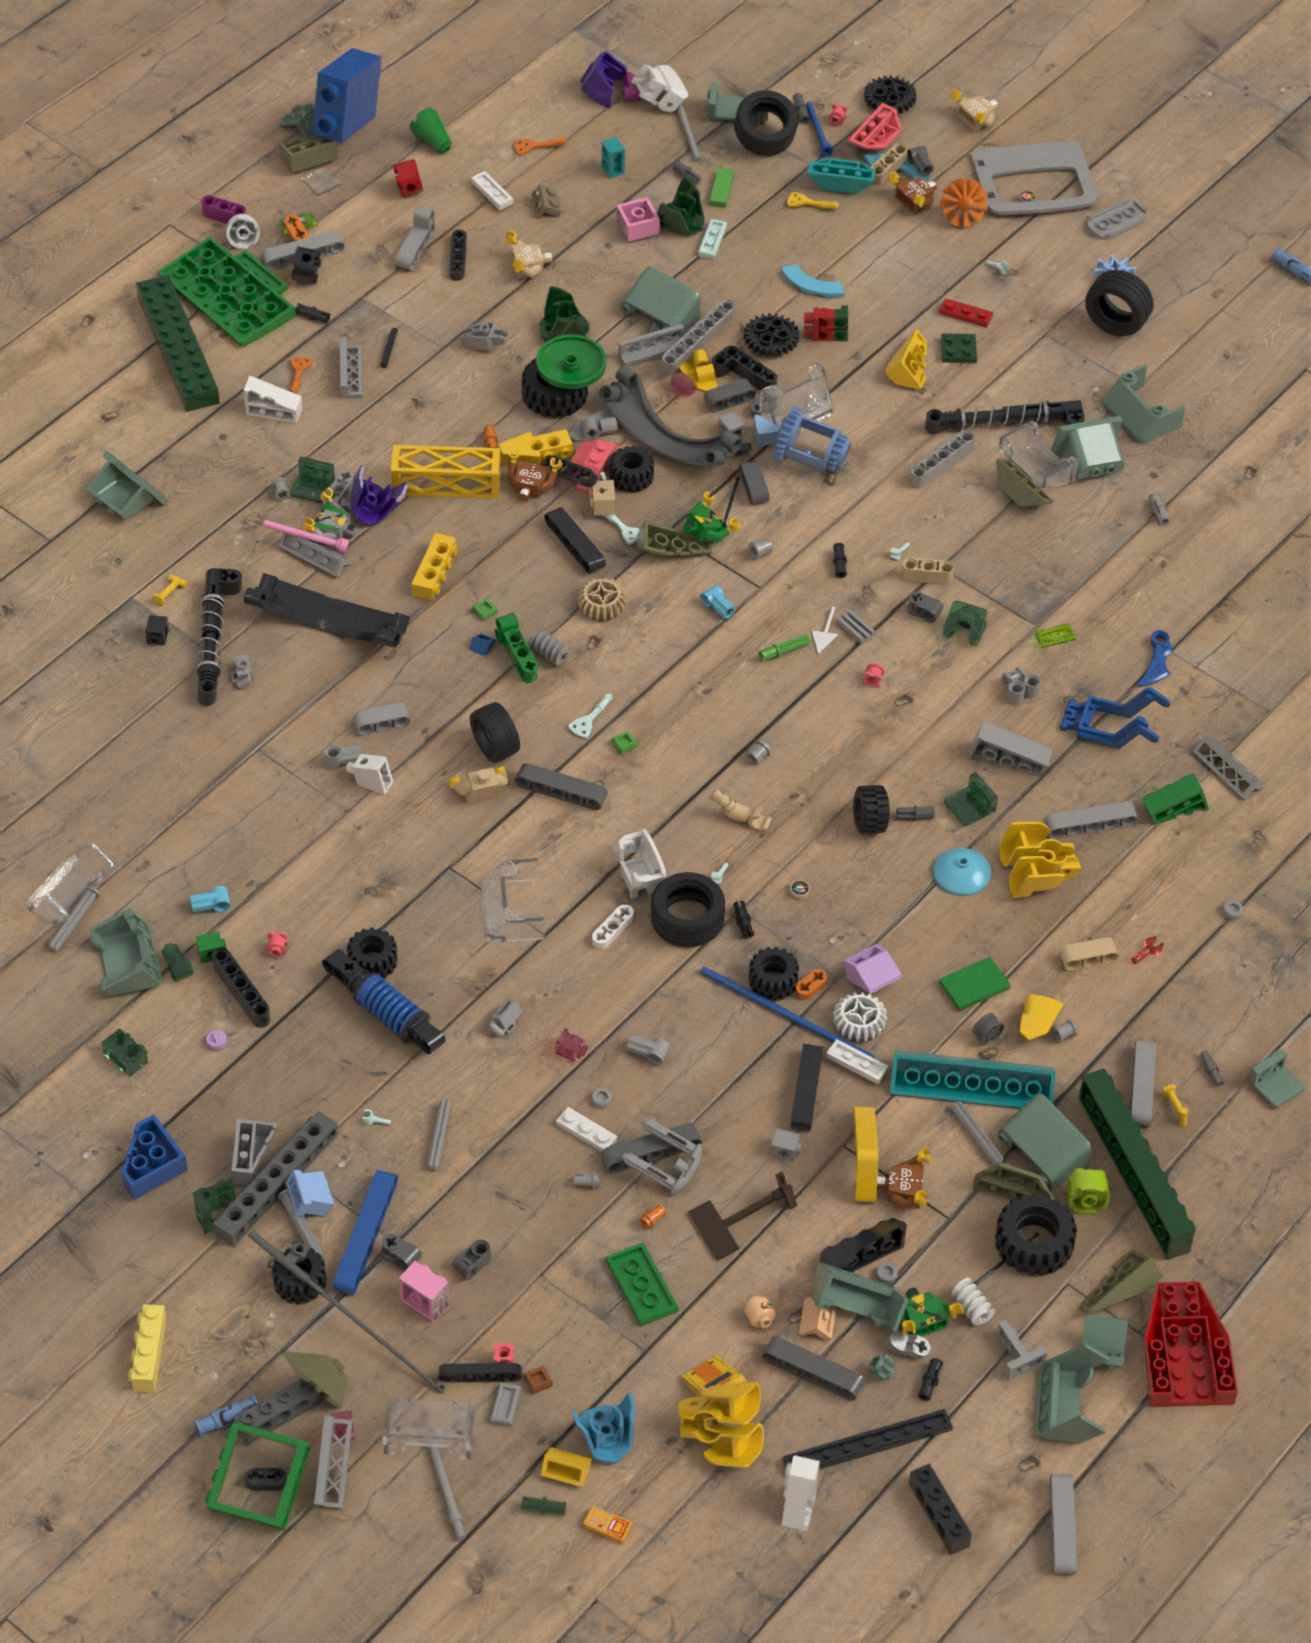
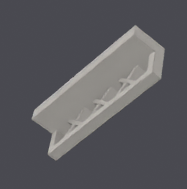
(651, 349)
(344, 368)
(315, 553)
(1234, 764)
(325, 1460)

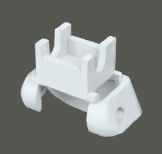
(660, 79)
(641, 871)

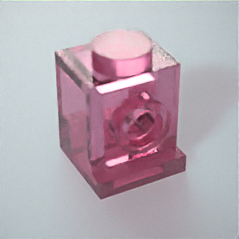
(570, 1046)
(340, 1429)

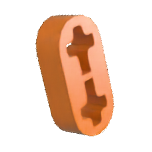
(298, 227)
(813, 986)

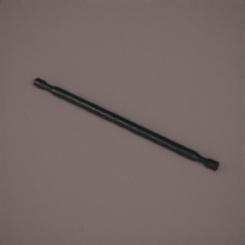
(730, 501)
(999, 1264)

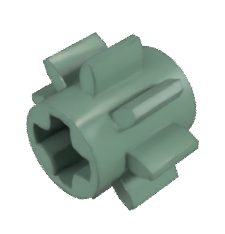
(881, 1367)

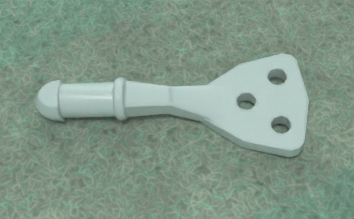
(629, 533)
(588, 719)

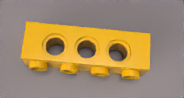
(434, 567)

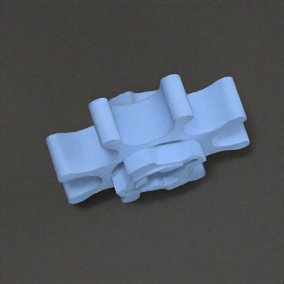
(1112, 265)

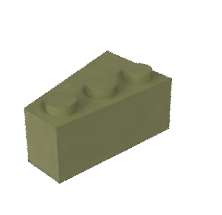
(307, 153)

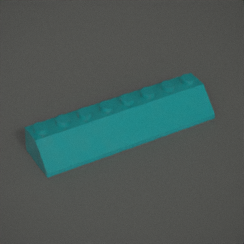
(969, 1079)

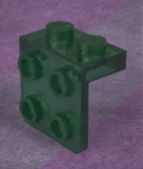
(312, 479)

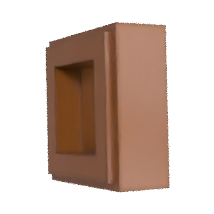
(538, 1380)

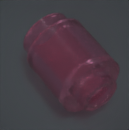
(683, 384)

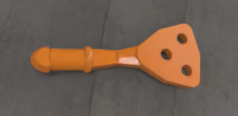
(524, 146)
(299, 364)

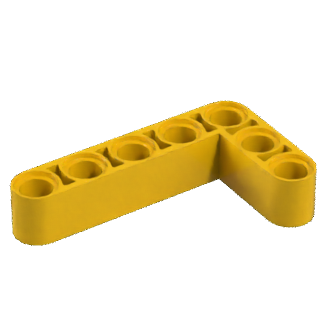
(866, 1154)

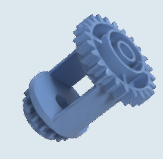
(788, 436)

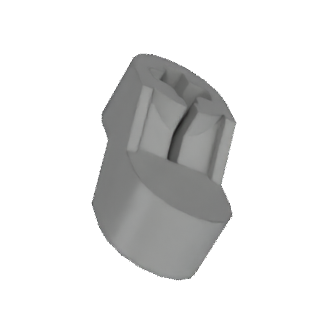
(908, 1345)

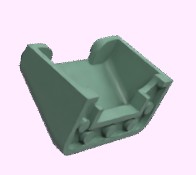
(663, 299)
(127, 954)
(1047, 1140)

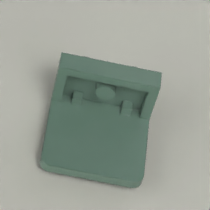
(721, 106)
(302, 117)
(1275, 1080)
(1107, 1337)

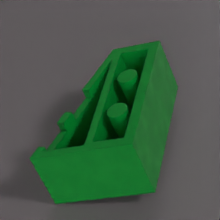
(1175, 799)

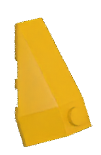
(908, 363)

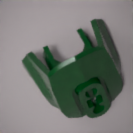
(685, 211)
(561, 316)

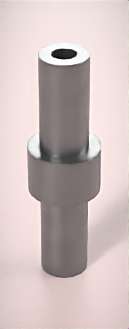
(1212, 1068)

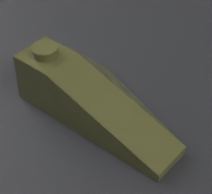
(670, 541)
(1131, 1276)
(321, 1372)

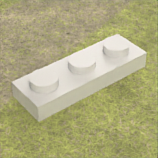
(492, 190)
(857, 1061)
(586, 1129)

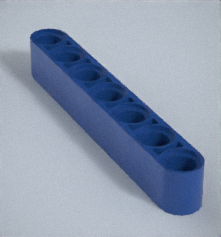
(365, 1232)

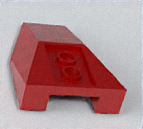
(1187, 1349)

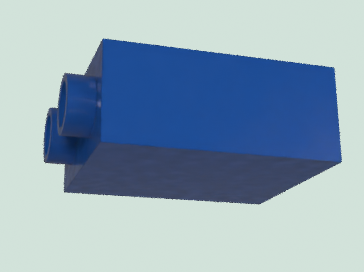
(346, 95)

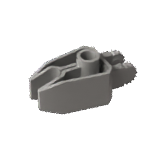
(483, 336)

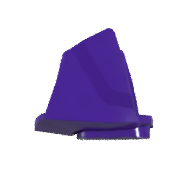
(601, 76)
(372, 503)

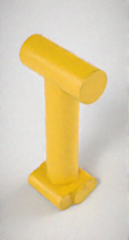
(175, 582)
(1169, 1092)

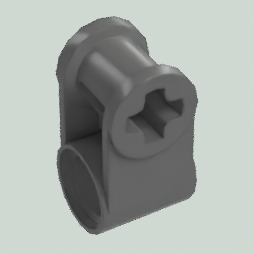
(925, 608)
(401, 1252)
(470, 1261)

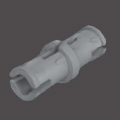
(1159, 509)

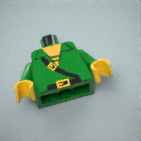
(706, 525)
(927, 1313)

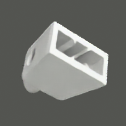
(371, 772)

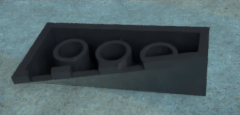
(866, 1246)

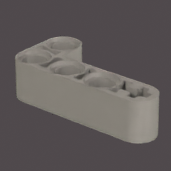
(417, 239)

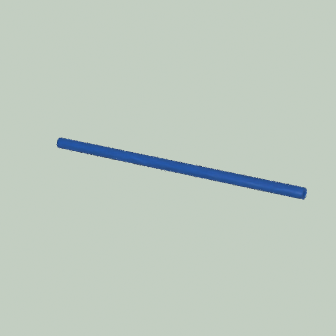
(778, 1009)

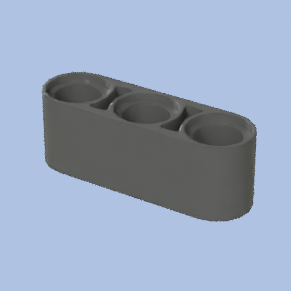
(729, 395)
(754, 482)

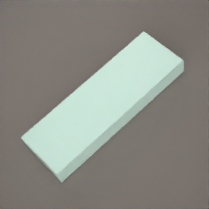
(712, 239)

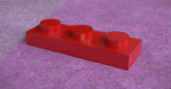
(966, 313)

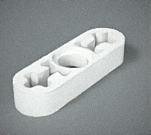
(610, 934)

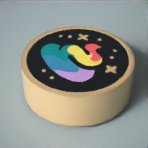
(799, 889)

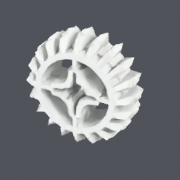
(860, 1016)

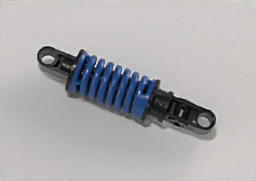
(385, 1002)

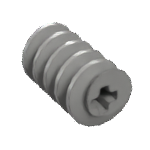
(549, 647)

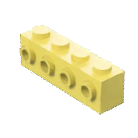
(148, 1348)

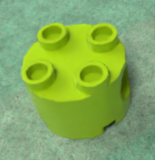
(1088, 1191)

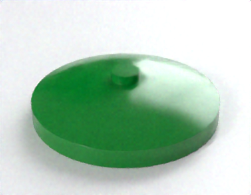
(571, 361)

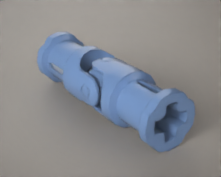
(1292, 264)
(227, 1415)

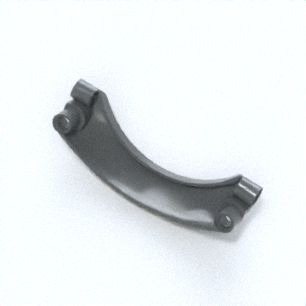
(632, 409)

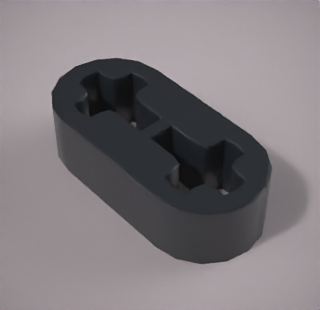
(265, 1479)

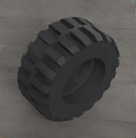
(548, 400)
(1039, 1212)

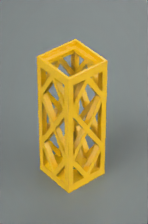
(458, 470)

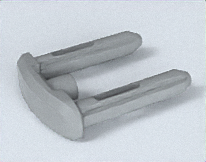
(686, 1169)

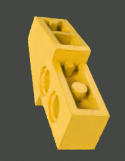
(536, 448)

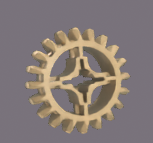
(601, 598)

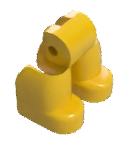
(1036, 861)
(728, 1404)

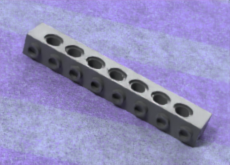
(233, 1231)

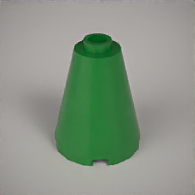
(431, 130)

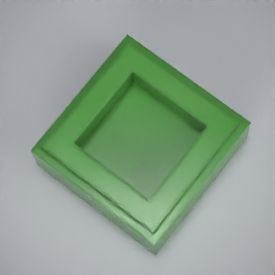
(484, 609)
(624, 742)

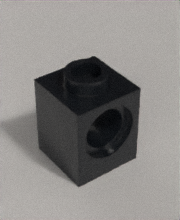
(157, 630)

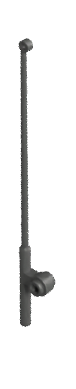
(299, 1253)

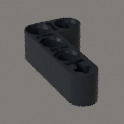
(743, 365)

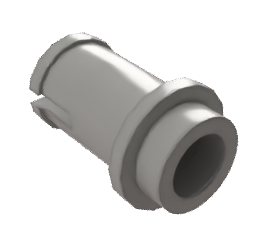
(587, 1180)

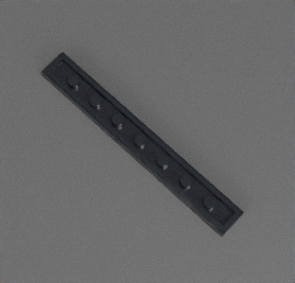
(876, 1440)

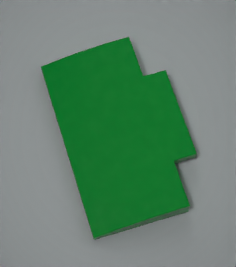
(231, 290)

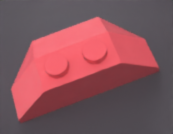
(877, 130)
(594, 456)

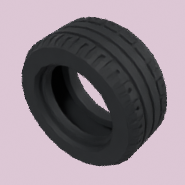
(769, 102)
(1129, 289)
(687, 887)

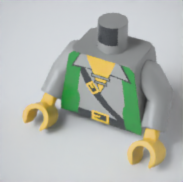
(331, 521)

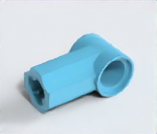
(715, 598)
(216, 899)

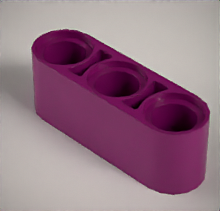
(220, 209)

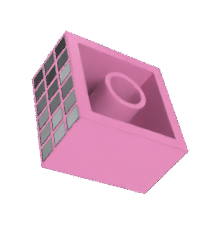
(638, 219)
(424, 1291)

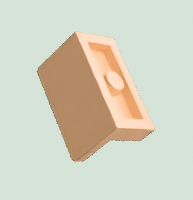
(817, 1320)

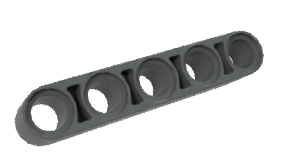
(561, 786)
(648, 1148)
(813, 1368)

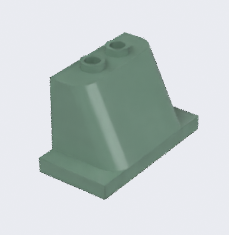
(1093, 445)
(122, 489)

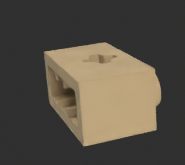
(602, 497)

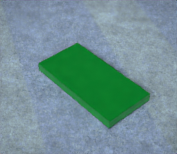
(641, 1284)

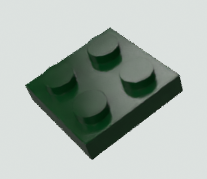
(958, 348)

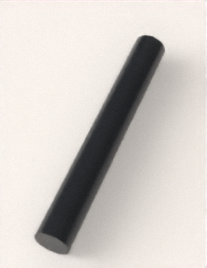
(390, 343)

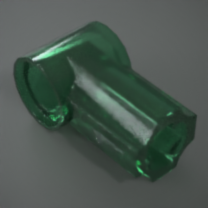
(178, 965)

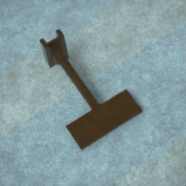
(716, 1230)

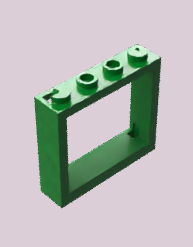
(291, 1486)

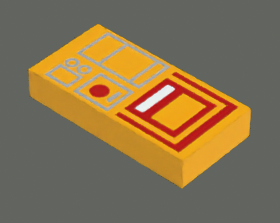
(607, 1524)

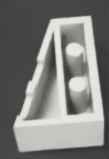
(271, 401)
(800, 1492)

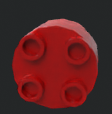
(408, 177)

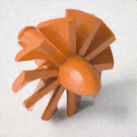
(964, 195)

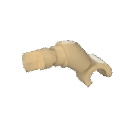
(740, 812)

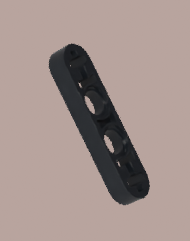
(454, 254)
(571, 469)
(480, 1372)

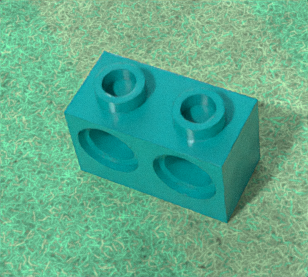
(613, 157)

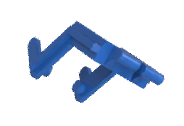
(1079, 716)

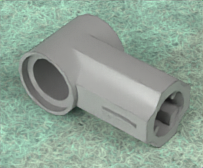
(337, 756)
(653, 1050)

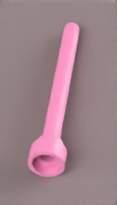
(339, 544)

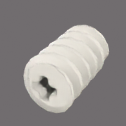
(972, 1303)

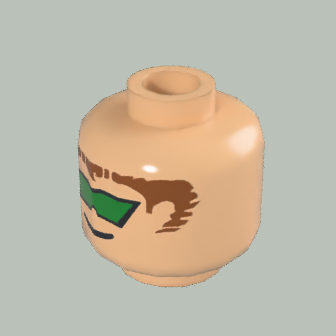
(759, 1312)

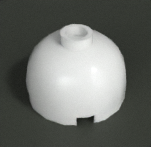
(242, 231)

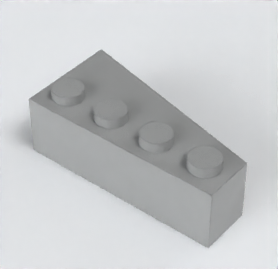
(1009, 750)

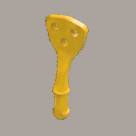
(798, 199)

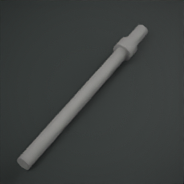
(688, 132)
(455, 1517)

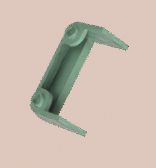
(1138, 419)
(858, 1294)
(1060, 1395)

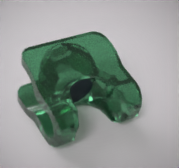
(968, 618)

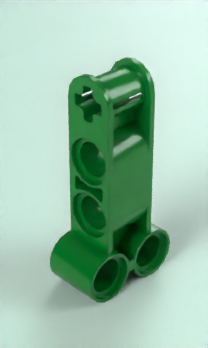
(509, 632)

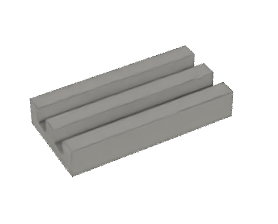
(858, 625)

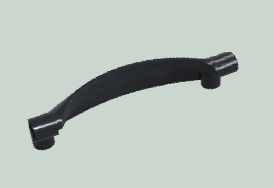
(327, 612)

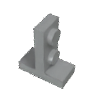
(1023, 1359)

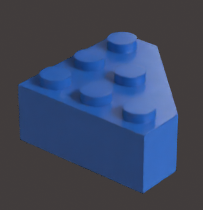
(151, 1158)

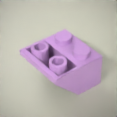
(871, 969)

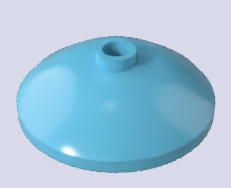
(962, 871)

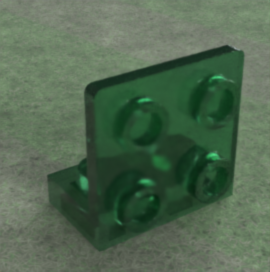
(973, 801)
(211, 1200)

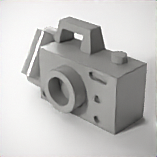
(243, 671)
(505, 1017)

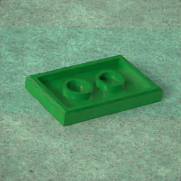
(974, 983)

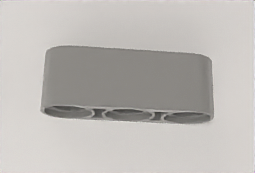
(381, 719)

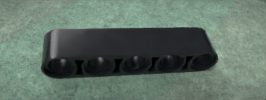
(575, 540)
(241, 987)
(806, 1087)

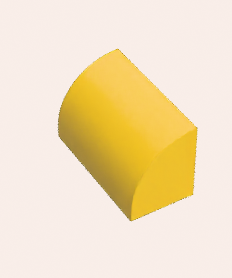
(566, 1466)

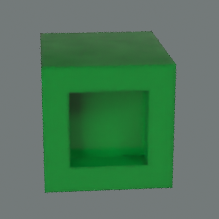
(207, 944)

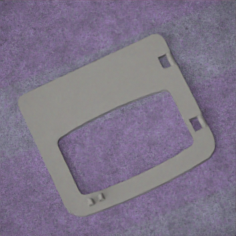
(1032, 158)

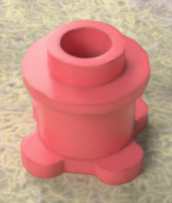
(838, 114)
(873, 675)
(276, 944)
(503, 1353)

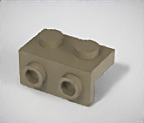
(546, 200)

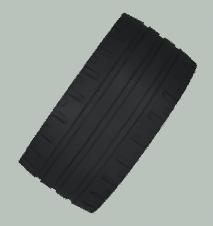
(494, 732)

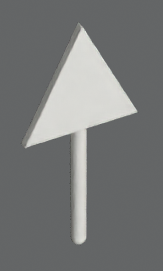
(823, 639)

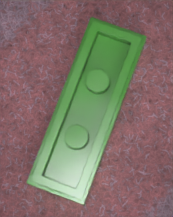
(721, 187)

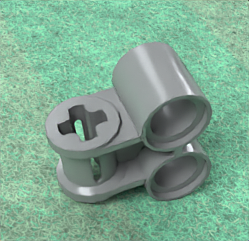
(1020, 685)

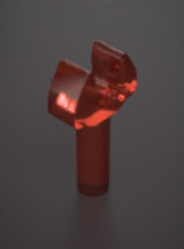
(1149, 949)

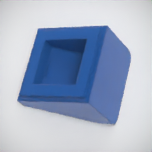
(482, 644)

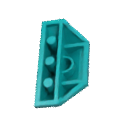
(841, 175)

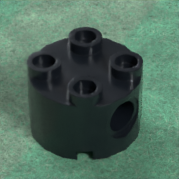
(305, 264)

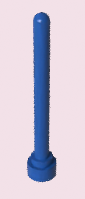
(825, 147)

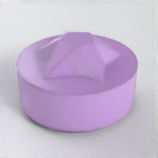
(216, 1040)

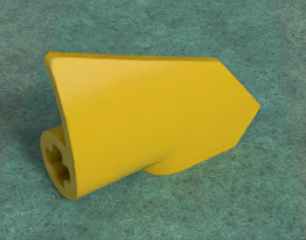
(700, 371)
(1038, 1015)

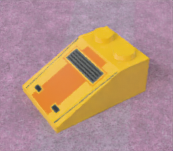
(711, 1373)

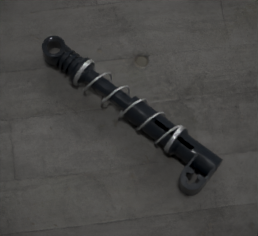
(1043, 411)
(217, 582)

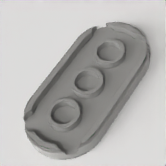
(1116, 219)

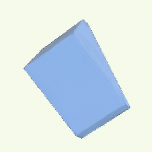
(764, 431)

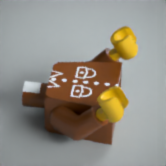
(913, 193)
(530, 478)
(906, 1181)

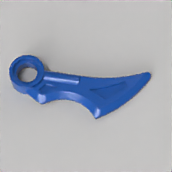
(1157, 668)

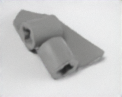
(593, 426)

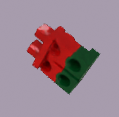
(827, 324)

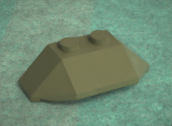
(1019, 486)
(1010, 1182)

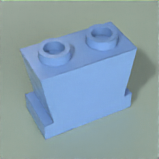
(309, 1193)

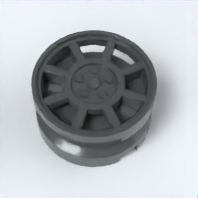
(988, 1028)

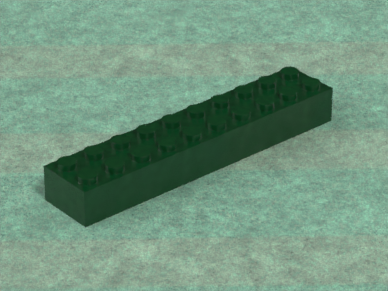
(177, 343)
(1137, 1164)

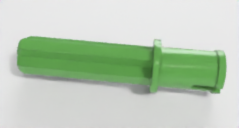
(776, 650)

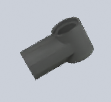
(920, 158)

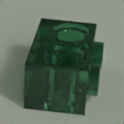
(122, 1054)

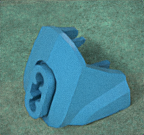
(618, 1428)

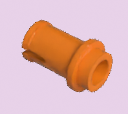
(648, 1220)

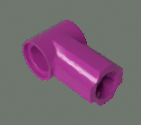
(630, 90)

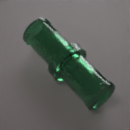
(543, 1505)

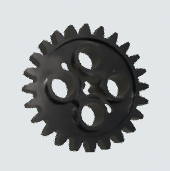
(891, 92)
(771, 335)

